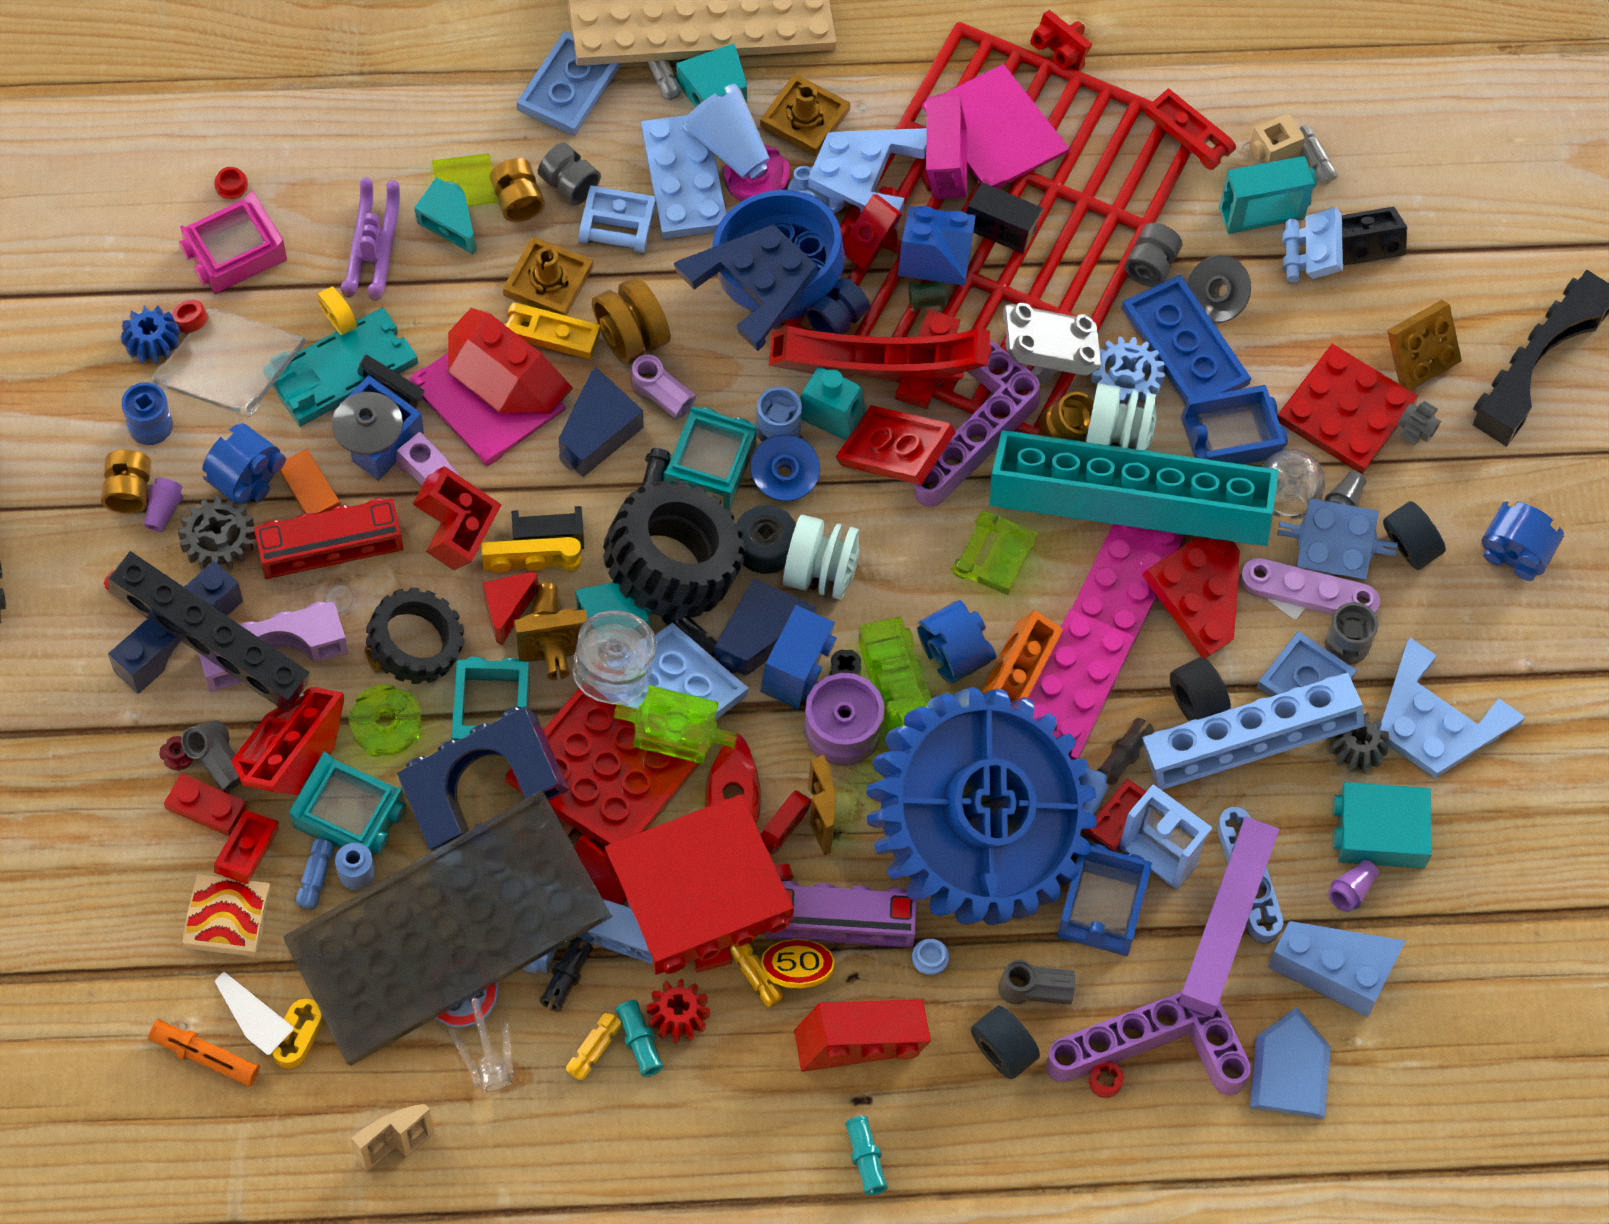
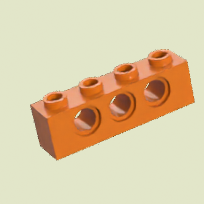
(1023, 656)

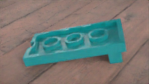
(327, 370)

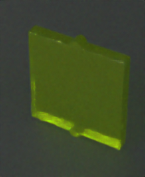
(470, 174)

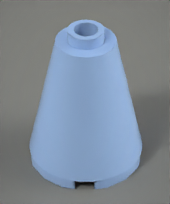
(730, 132)

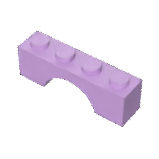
(310, 630)

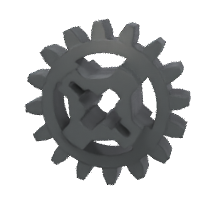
(228, 521)

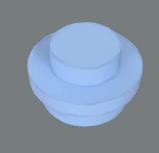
(930, 956)

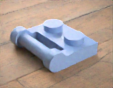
(617, 209)

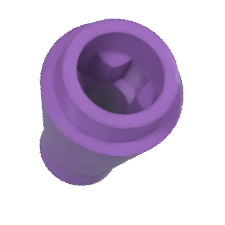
(162, 502)
(1351, 888)

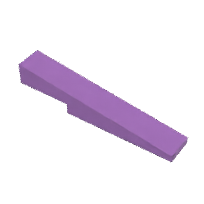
(1228, 917)

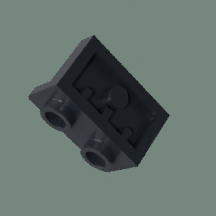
(1373, 235)

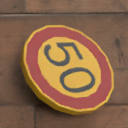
(797, 963)

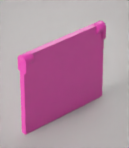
(1004, 129)
(471, 418)

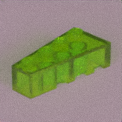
(893, 669)

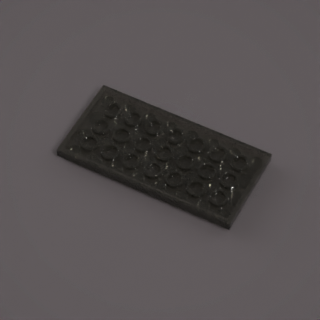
(446, 927)

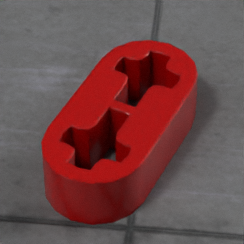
(785, 821)

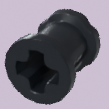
(845, 661)

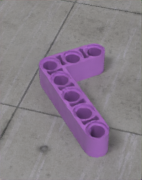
(983, 424)
(1153, 1035)

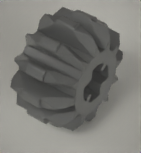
(1364, 755)

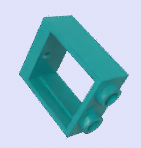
(1266, 194)
(481, 669)

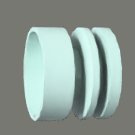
(1120, 422)
(821, 557)

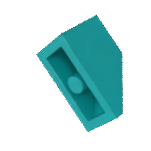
(446, 213)

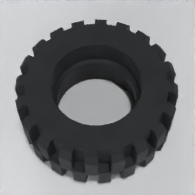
(658, 580)

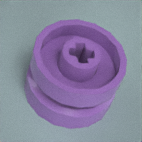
(844, 718)

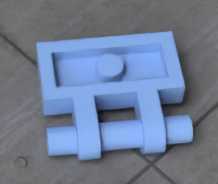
(1322, 243)

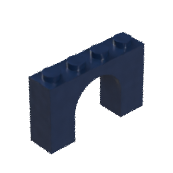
(434, 779)

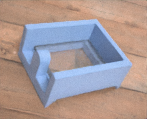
(1165, 835)

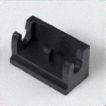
(1004, 217)
(548, 526)

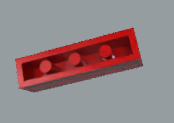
(328, 538)

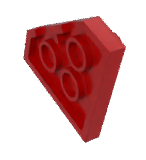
(1200, 591)

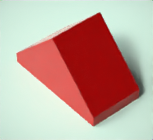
(508, 600)

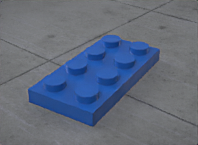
(1187, 340)

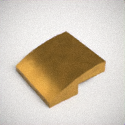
(822, 803)

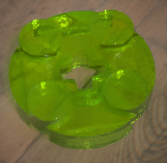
(390, 739)

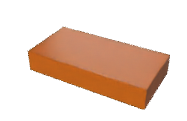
(308, 484)

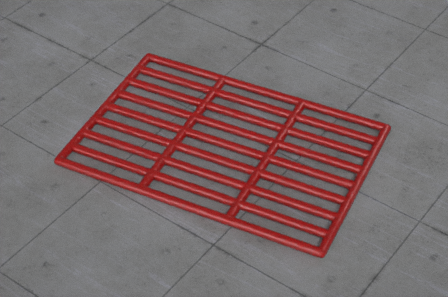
(1053, 189)

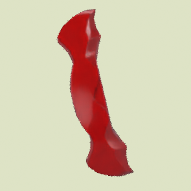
(736, 768)

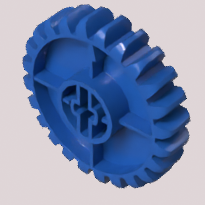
(971, 857)

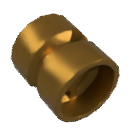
(517, 190)
(1067, 417)
(126, 481)

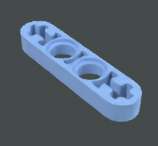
(1272, 912)

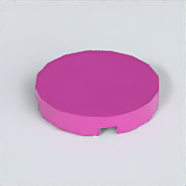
(775, 178)

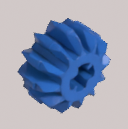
(150, 334)

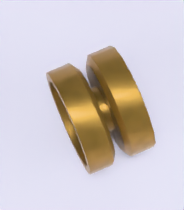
(631, 320)

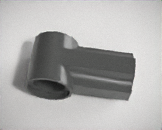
(211, 745)
(1041, 984)

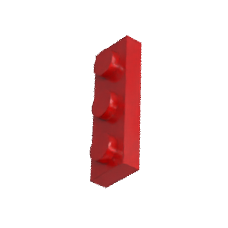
(918, 390)

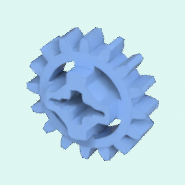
(1128, 369)

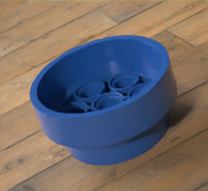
(802, 220)

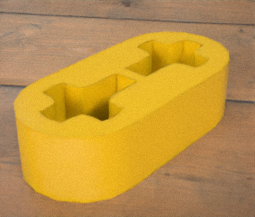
(336, 310)
(304, 1037)

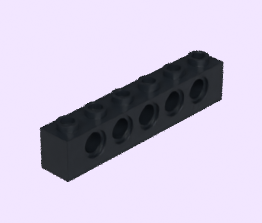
(208, 631)

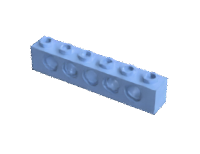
(1253, 731)

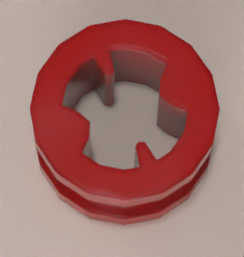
(1102, 1091)

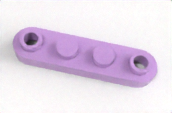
(1304, 587)

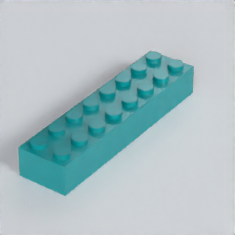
(1133, 488)

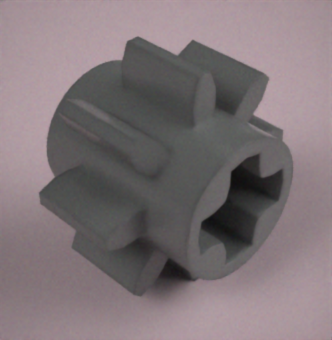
(1419, 422)

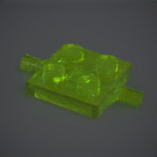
(675, 724)

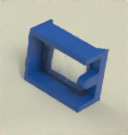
(1234, 426)
(1105, 900)

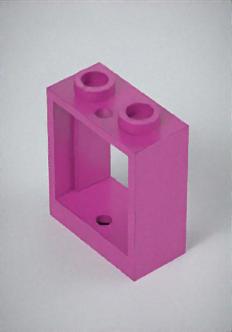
(946, 146)

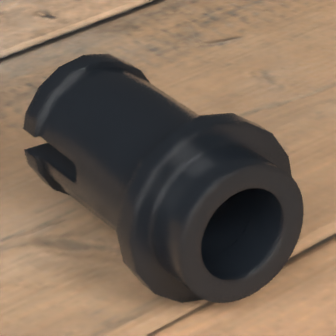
(657, 464)

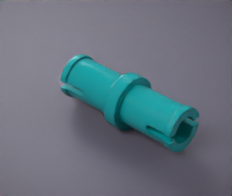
(639, 1038)
(866, 1155)

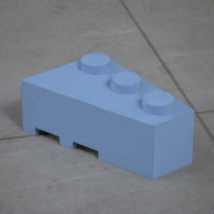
(1336, 962)

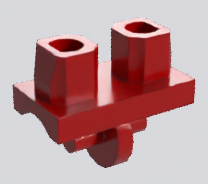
(1063, 39)

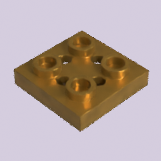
(809, 107)
(551, 268)
(1421, 338)
(549, 639)

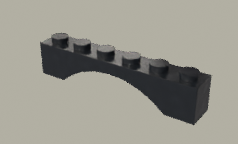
(1510, 403)

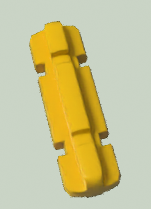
(751, 968)
(593, 1046)

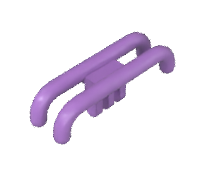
(370, 241)

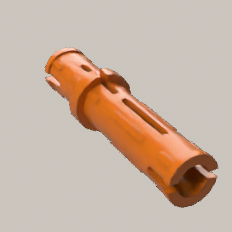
(190, 1046)

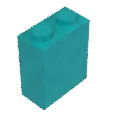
(1383, 825)

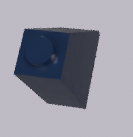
(598, 424)
(755, 627)

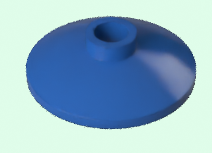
(786, 452)

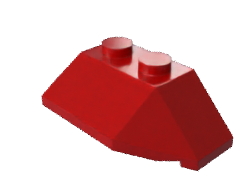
(503, 367)
(290, 743)

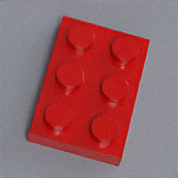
(895, 444)

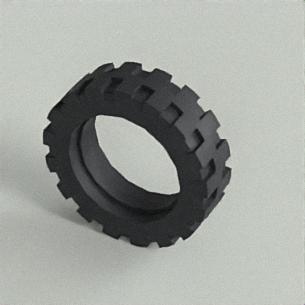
(397, 661)

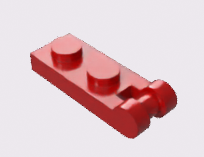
(1190, 128)

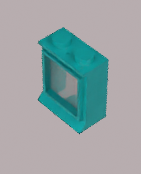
(712, 453)
(347, 806)

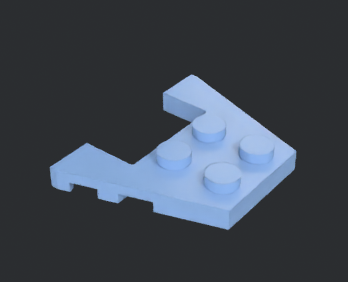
(854, 162)
(1430, 729)

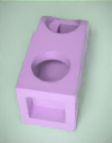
(420, 458)

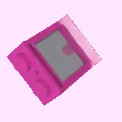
(233, 244)

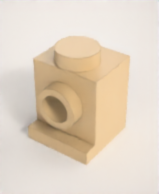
(1276, 140)

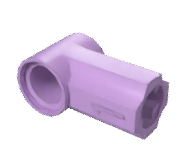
(662, 388)

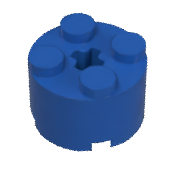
(242, 465)
(1521, 539)
(955, 641)

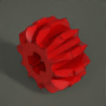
(664, 1006)

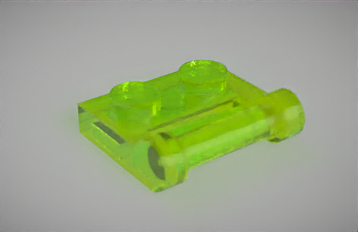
(1004, 557)

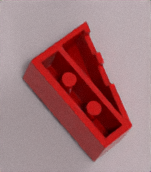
(861, 1033)

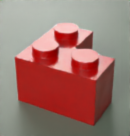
(463, 516)

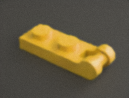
(554, 330)
(531, 554)

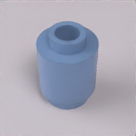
(355, 866)

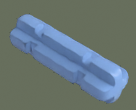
(314, 874)

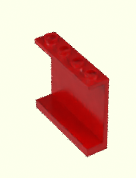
(700, 884)

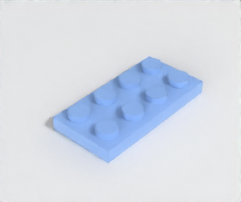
(682, 179)

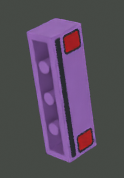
(850, 915)

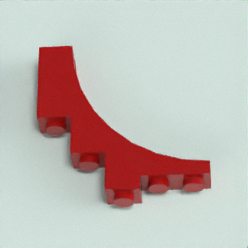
(885, 358)

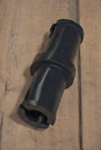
(566, 974)

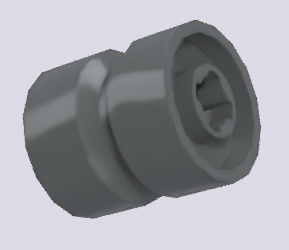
(567, 172)
(1153, 254)
(1352, 632)

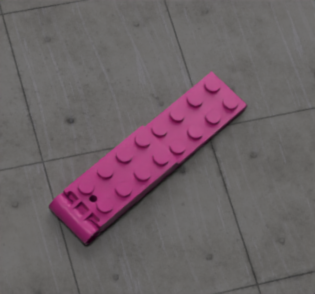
(1100, 631)

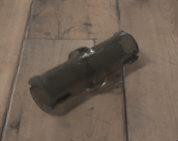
(1125, 750)

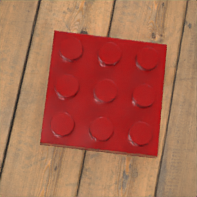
(1346, 408)

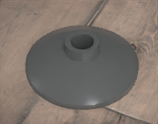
(1210, 276)
(370, 435)

